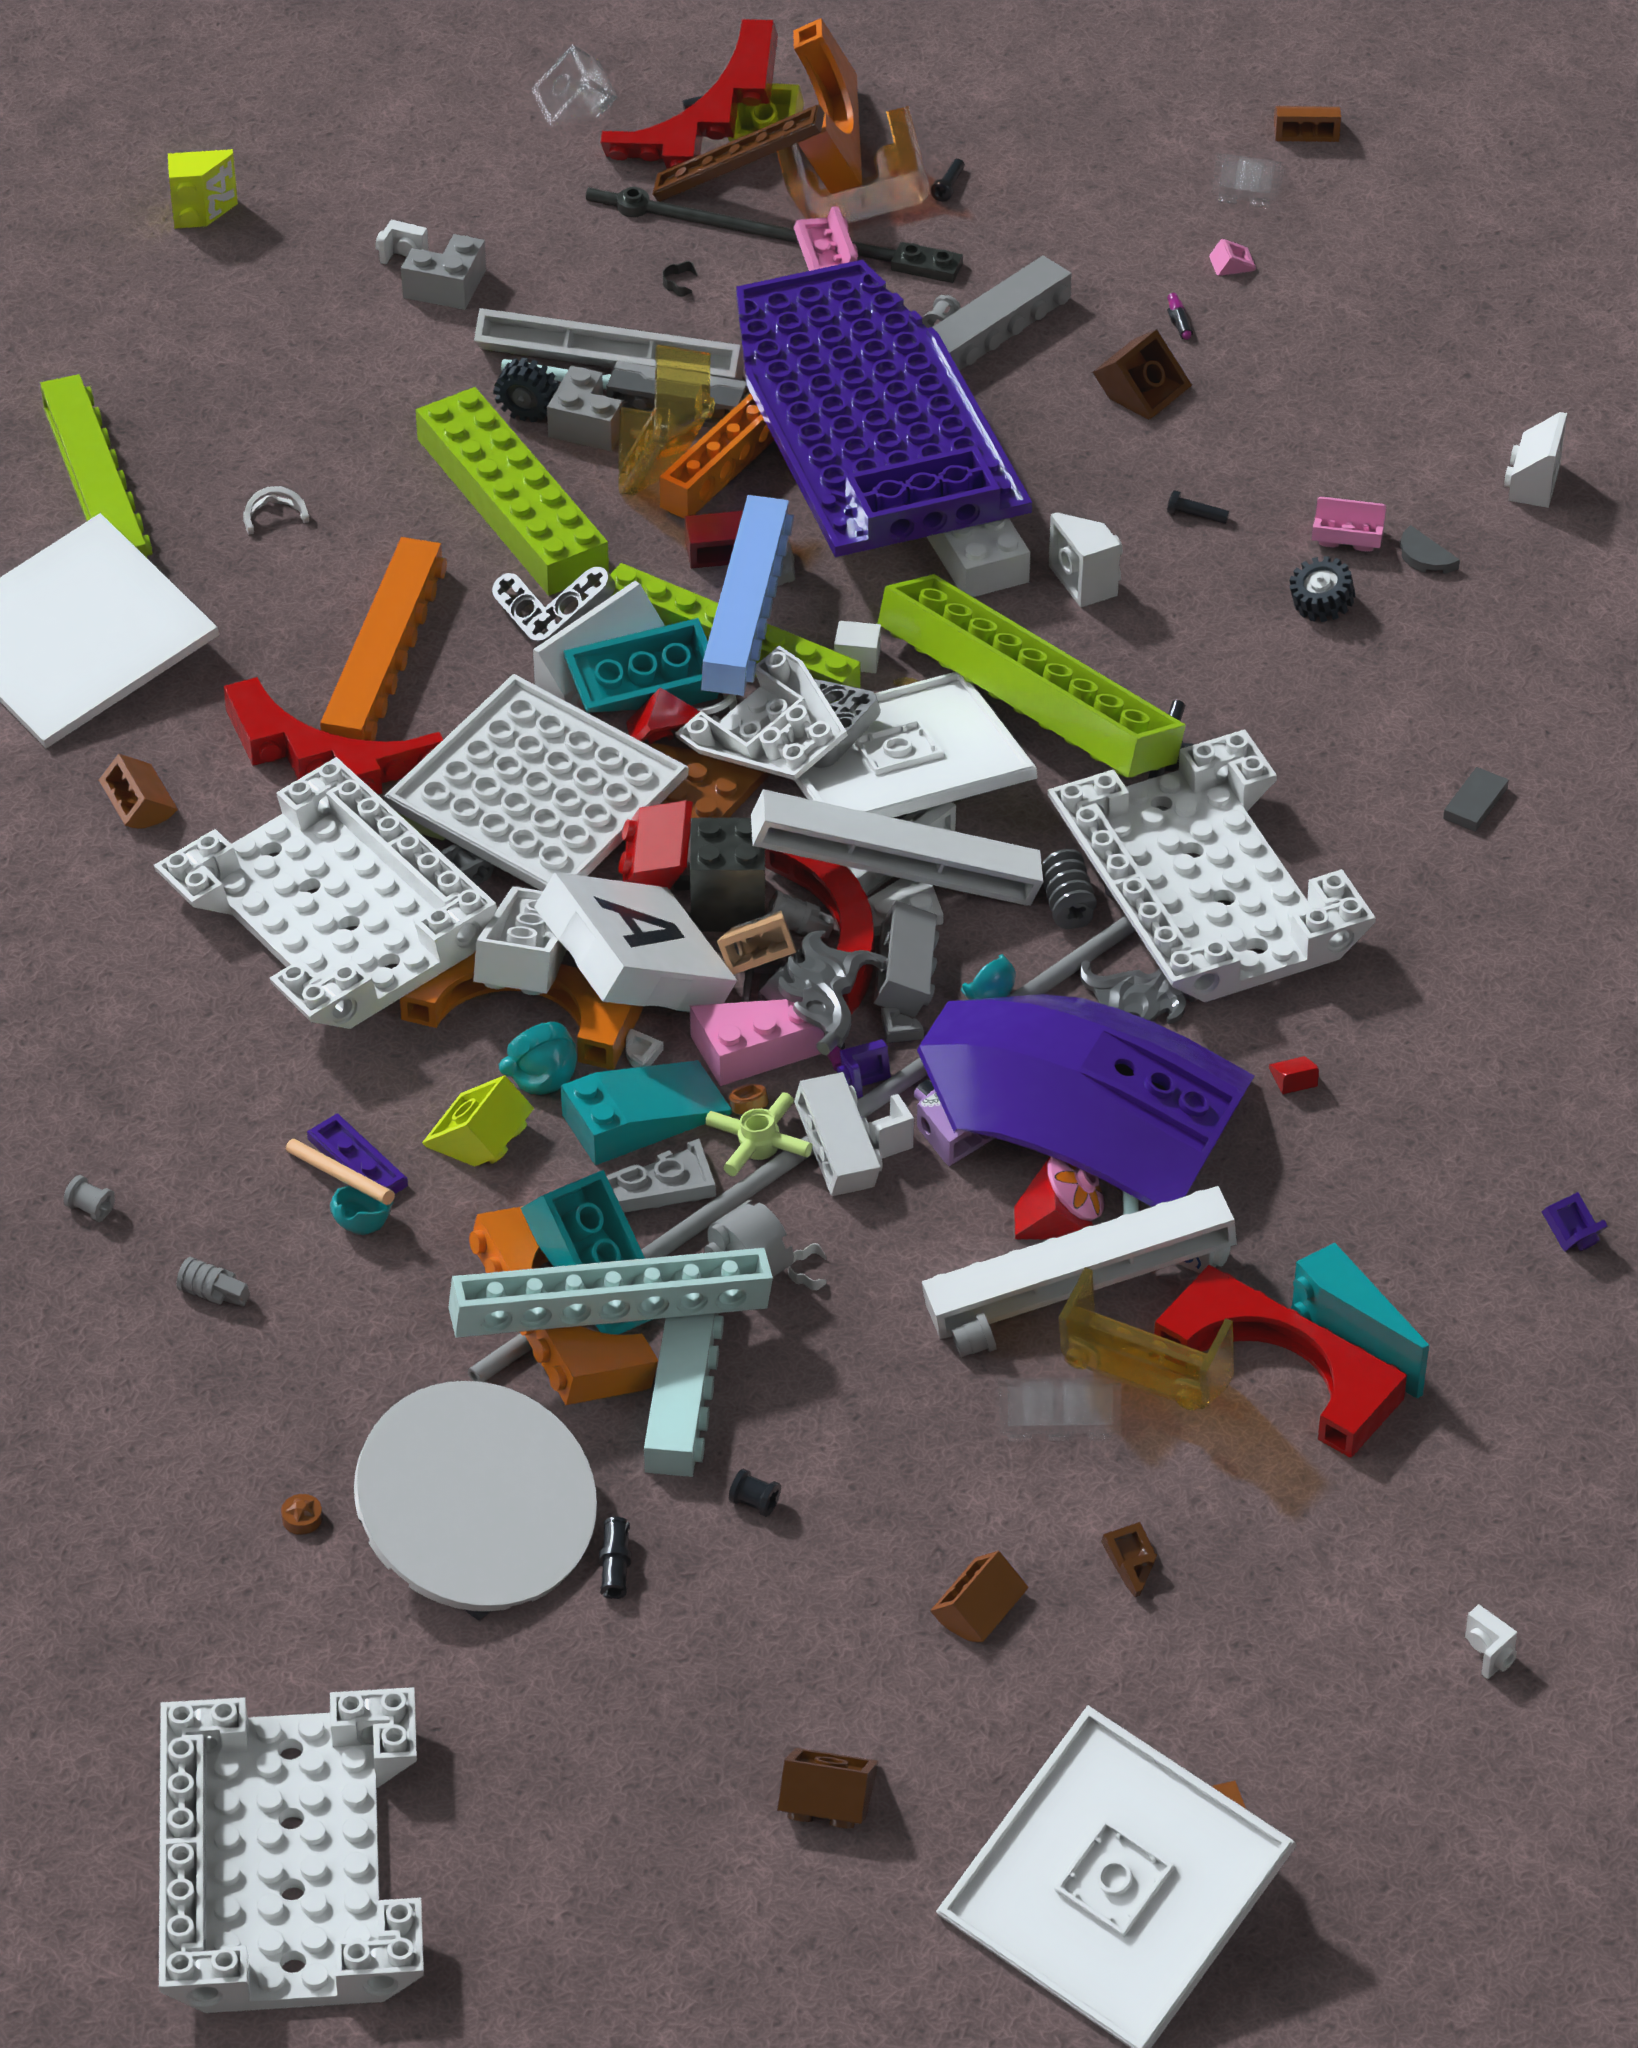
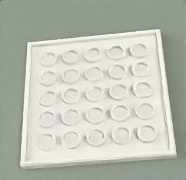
(535, 784)

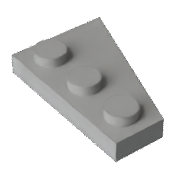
(665, 1182)

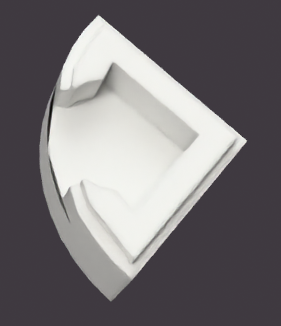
(642, 1049)

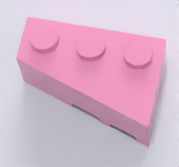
(751, 1037)

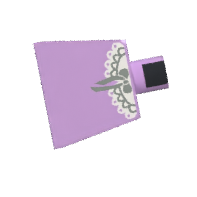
(938, 1131)

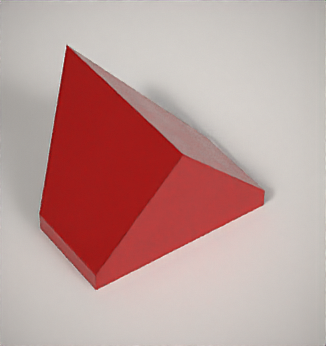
(660, 716)
(1042, 1214)

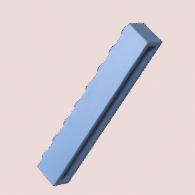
(747, 596)

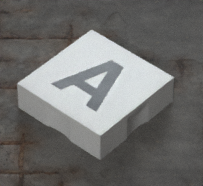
(634, 942)

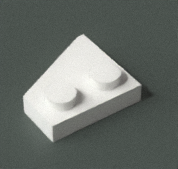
(908, 892)

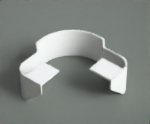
(802, 1278)

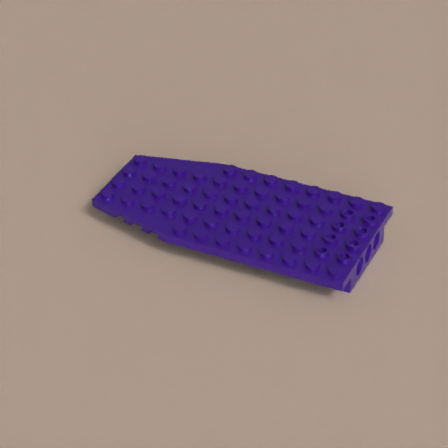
(870, 411)

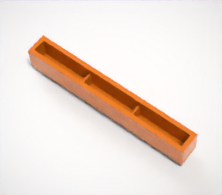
(384, 640)

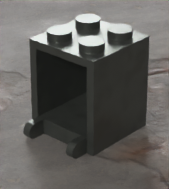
(724, 874)

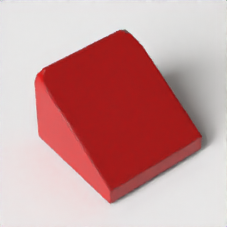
(1295, 1074)

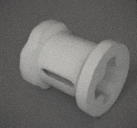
(940, 305)
(89, 1198)

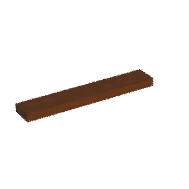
(738, 153)

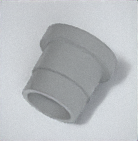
(974, 1336)

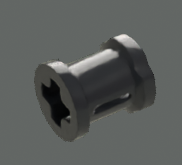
(754, 1492)

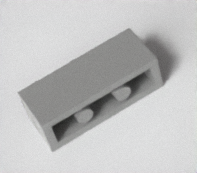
(908, 945)

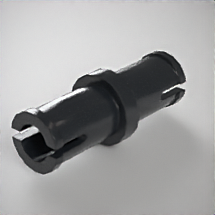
(615, 1558)

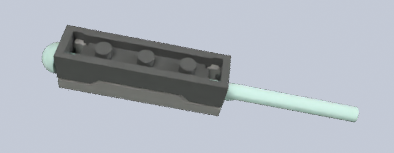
(636, 388)

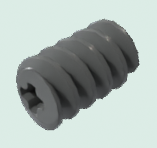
(1068, 889)

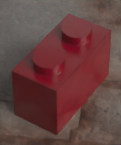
(711, 538)

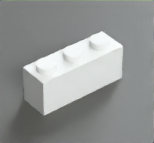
(838, 1133)

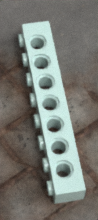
(609, 1292)

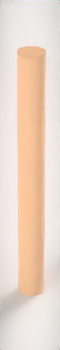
(340, 1171)

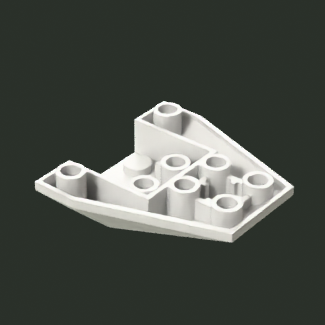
(777, 727)

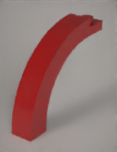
(845, 900)

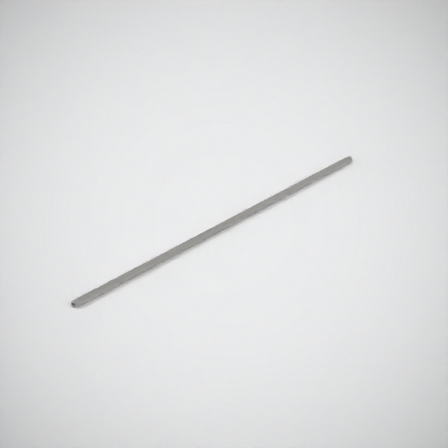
(786, 1160)

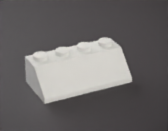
(618, 616)

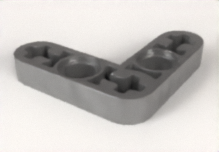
(544, 617)
(855, 710)

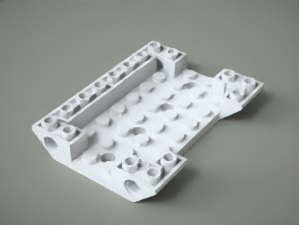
(369, 875)
(1176, 897)
(232, 1860)

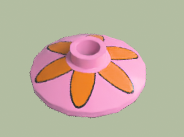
(1076, 1189)

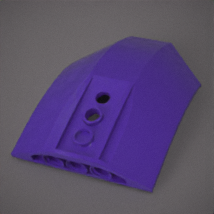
(1049, 1082)

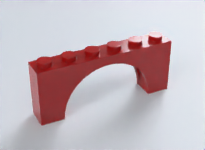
(1359, 1384)

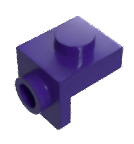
(865, 1064)
(1573, 1223)

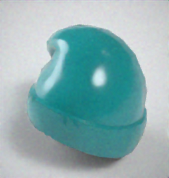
(541, 1058)

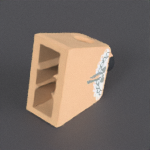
(757, 942)

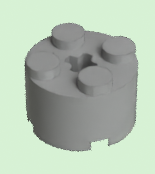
(750, 1229)

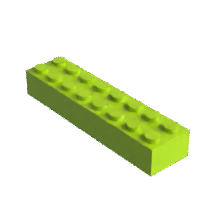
(511, 489)

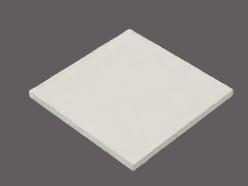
(88, 629)
(923, 751)
(1116, 1879)

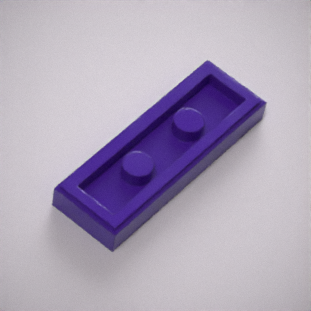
(345, 1145)

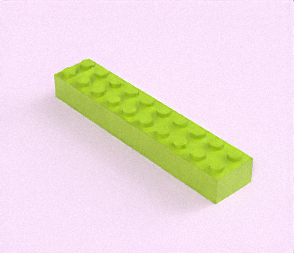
(1031, 675)

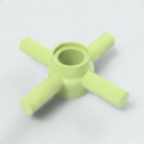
(758, 1134)

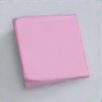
(1231, 258)

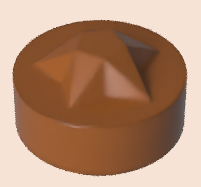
(748, 1097)
(301, 1514)

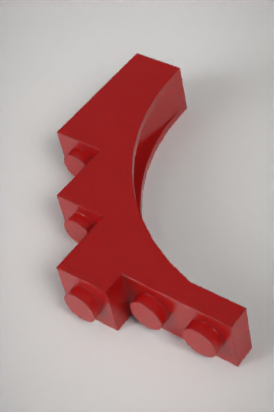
(714, 115)
(272, 734)

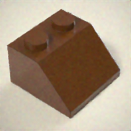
(1143, 375)
(826, 1787)

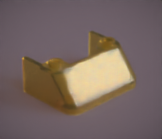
(659, 438)
(1142, 1357)

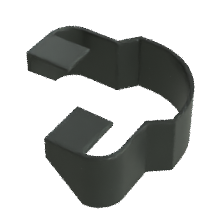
(678, 269)

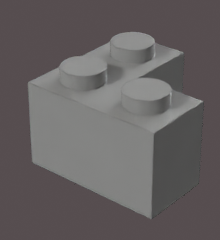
(446, 277)
(581, 411)

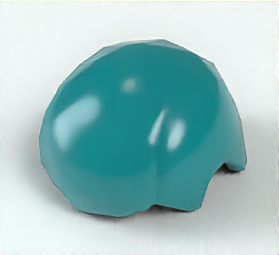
(992, 981)
(358, 1211)

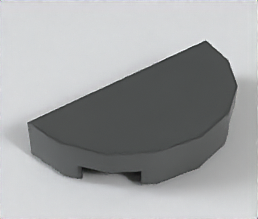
(1425, 554)

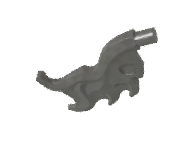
(820, 987)
(1137, 993)

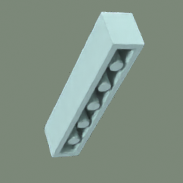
(680, 1394)

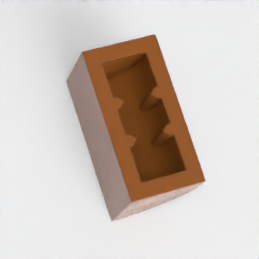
(1307, 123)
(137, 792)
(980, 1597)

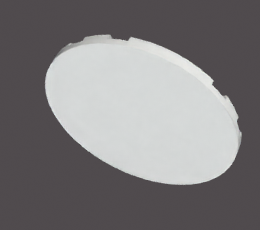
(475, 1495)

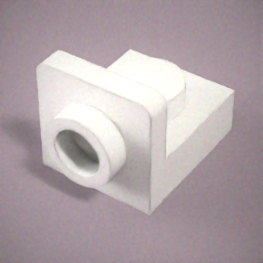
(399, 239)
(1493, 1638)

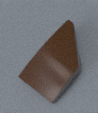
(1131, 1555)

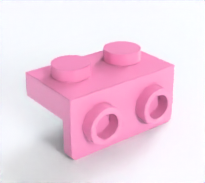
(825, 240)
(1349, 523)

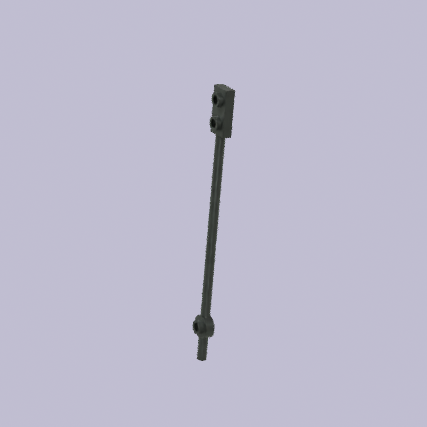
(907, 259)

